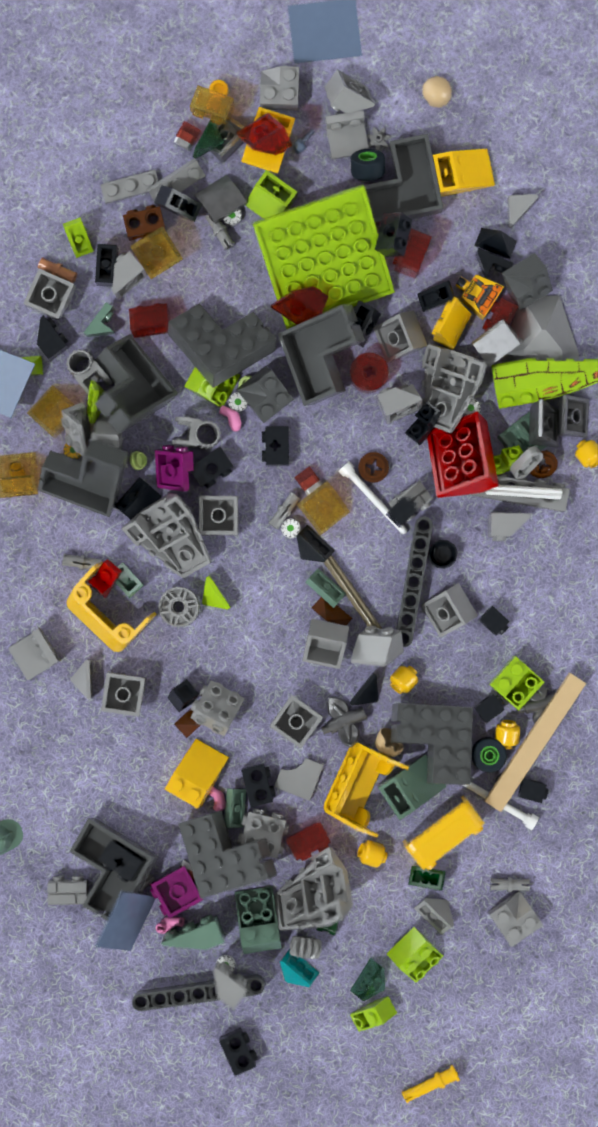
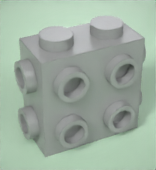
(216, 707)
(264, 826)

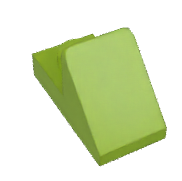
(78, 237)

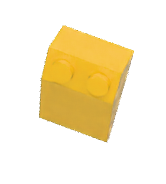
(197, 773)

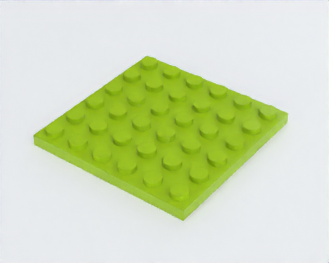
(326, 247)

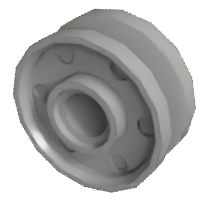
(167, 604)

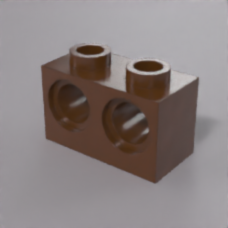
(143, 217)

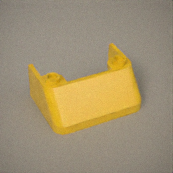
(114, 636)
(355, 784)
(444, 834)

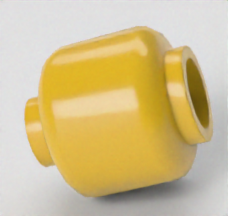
(587, 453)
(403, 679)
(508, 733)
(372, 853)

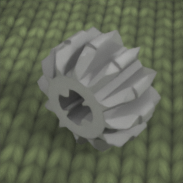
(305, 947)

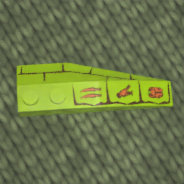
(533, 380)

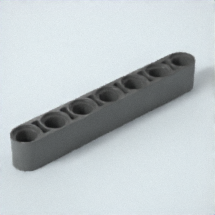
(419, 574)
(190, 997)

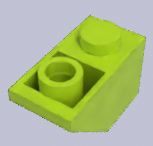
(373, 1014)

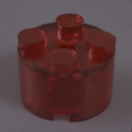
(363, 363)

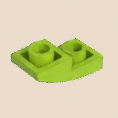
(507, 457)

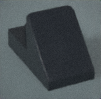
(488, 259)
(436, 296)

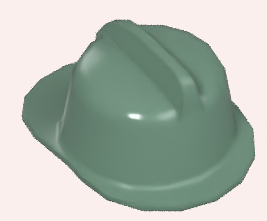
(10, 835)

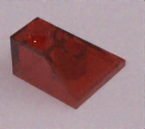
(265, 135)
(301, 304)

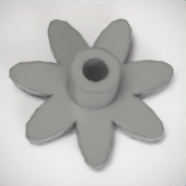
(378, 142)

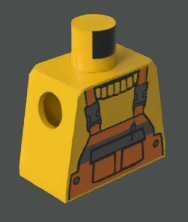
(479, 294)

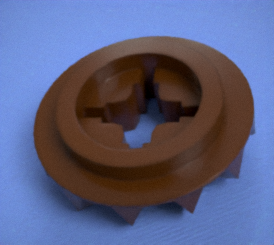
(368, 459)
(548, 468)

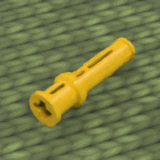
(439, 1080)

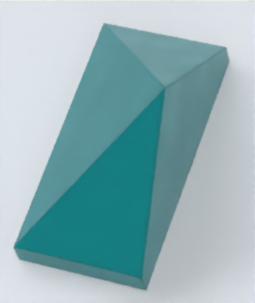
(297, 970)

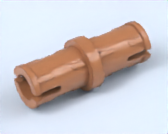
(57, 270)

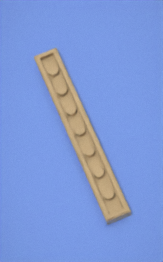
(535, 742)

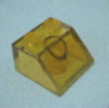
(212, 105)
(156, 252)
(48, 411)
(18, 475)
(323, 508)

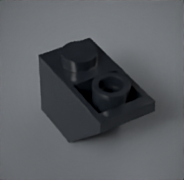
(49, 340)

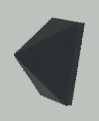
(495, 242)
(312, 546)
(367, 693)

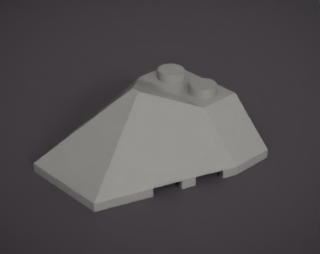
(543, 332)
(450, 383)
(170, 534)
(316, 895)

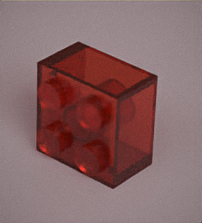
(414, 254)

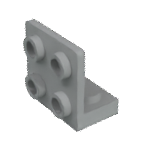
(346, 134)
(76, 427)
(34, 654)

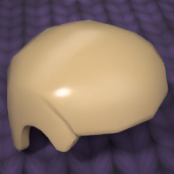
(437, 91)
(384, 744)

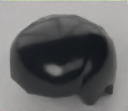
(442, 554)

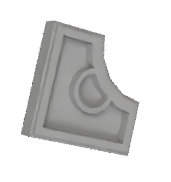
(300, 780)

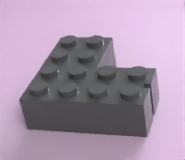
(416, 183)
(311, 349)
(220, 352)
(138, 382)
(88, 483)
(447, 734)
(215, 862)
(108, 886)

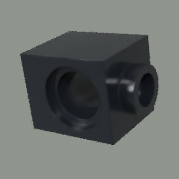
(494, 621)
(182, 695)
(489, 707)
(532, 790)

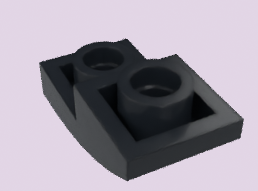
(425, 422)

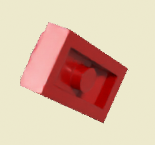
(105, 578)

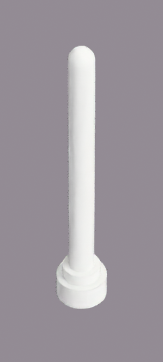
(349, 471)
(528, 819)

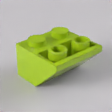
(270, 196)
(218, 395)
(516, 683)
(414, 955)

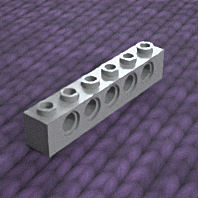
(553, 504)

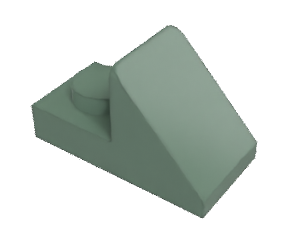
(97, 326)
(128, 581)

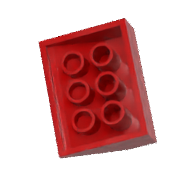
(463, 459)

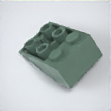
(409, 788)
(257, 920)
(199, 936)

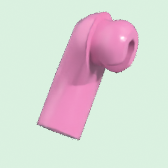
(233, 417)
(219, 799)
(167, 924)

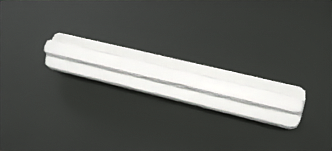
(524, 491)

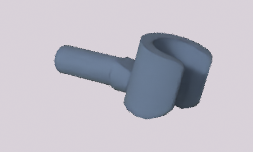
(299, 144)

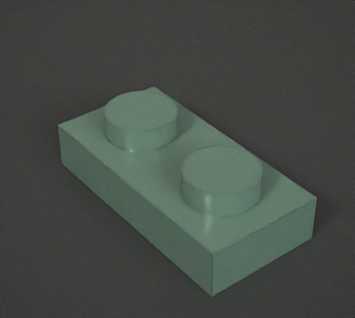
(325, 588)
(235, 807)

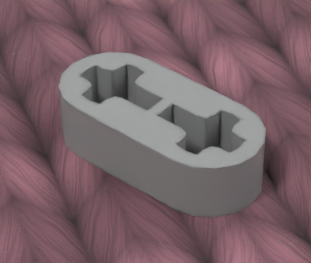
(526, 462)

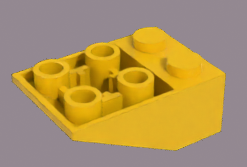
(265, 160)
(463, 171)
(449, 329)

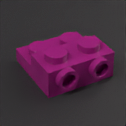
(173, 467)
(175, 892)

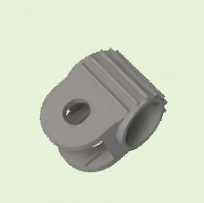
(81, 377)
(192, 440)

